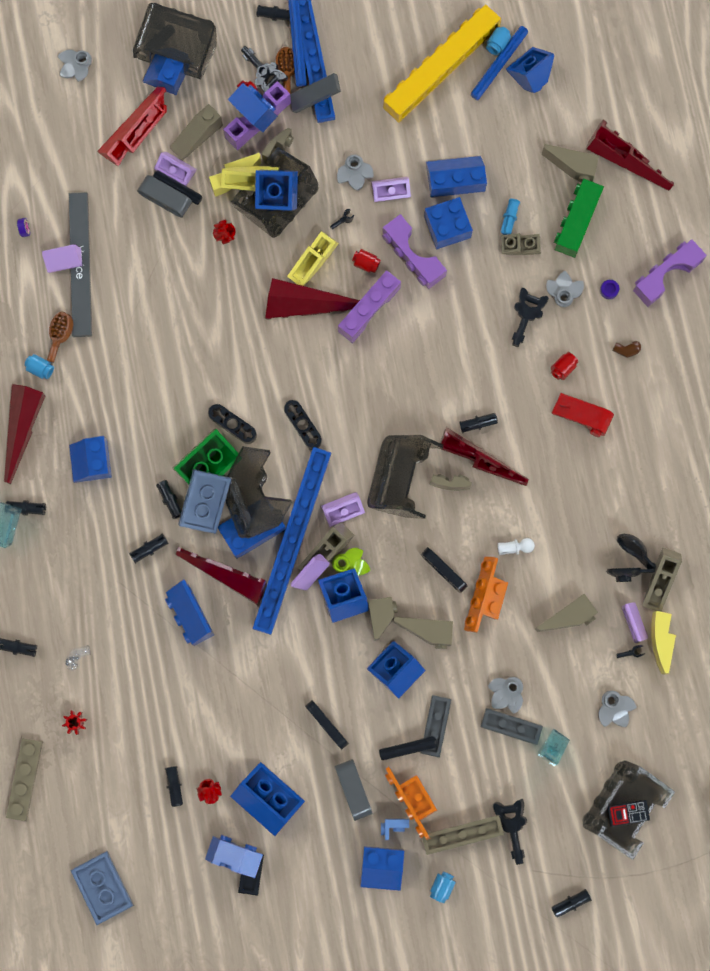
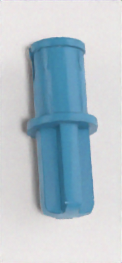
(510, 216)

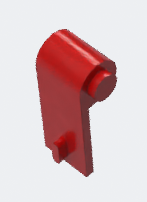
(587, 414)

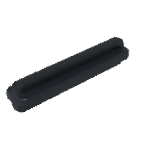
(194, 196)
(408, 748)

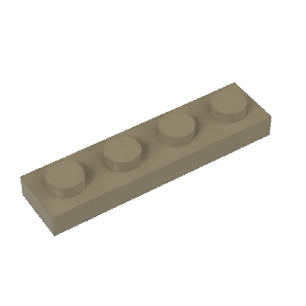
(24, 779)
(463, 835)

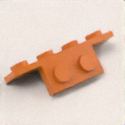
(487, 596)
(416, 799)

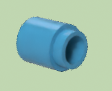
(498, 40)
(39, 367)
(442, 887)

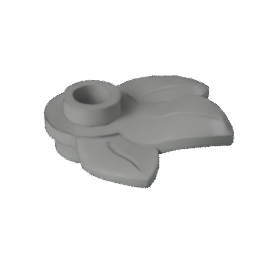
(73, 66)
(354, 175)
(564, 287)
(504, 695)
(615, 712)

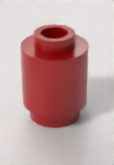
(366, 261)
(564, 366)

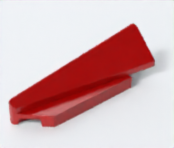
(135, 128)

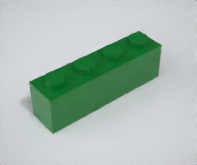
(578, 220)

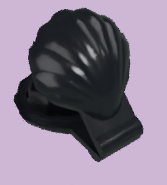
(636, 548)

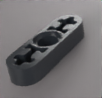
(290, 415)
(246, 427)
(444, 570)
(326, 724)

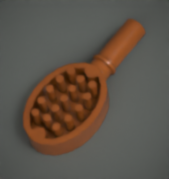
(285, 63)
(59, 332)

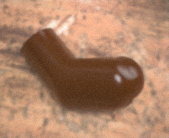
(629, 350)

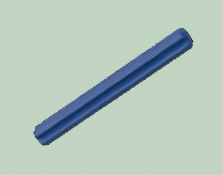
(297, 43)
(498, 64)

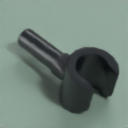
(344, 219)
(633, 652)

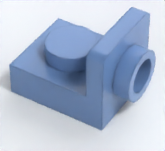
(397, 824)

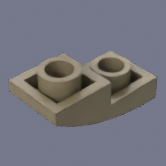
(282, 141)
(520, 245)
(458, 482)

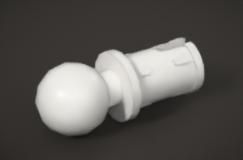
(526, 545)

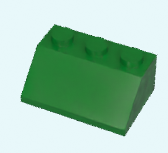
(210, 455)

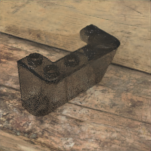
(176, 37)
(275, 221)
(625, 785)

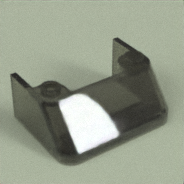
(395, 473)
(245, 500)

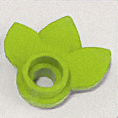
(353, 560)

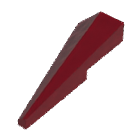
(615, 149)
(292, 299)
(24, 409)
(482, 460)
(238, 581)

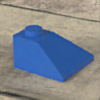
(532, 69)

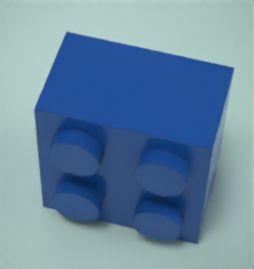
(253, 106)
(276, 189)
(448, 223)

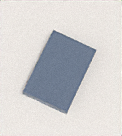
(204, 501)
(102, 888)

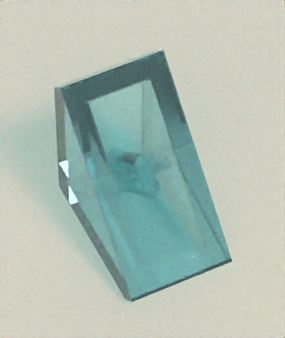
(553, 747)

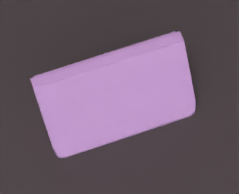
(175, 168)
(391, 189)
(62, 258)
(343, 509)
(310, 572)
(634, 622)

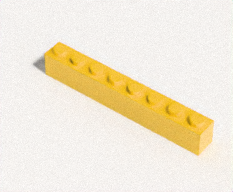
(441, 63)

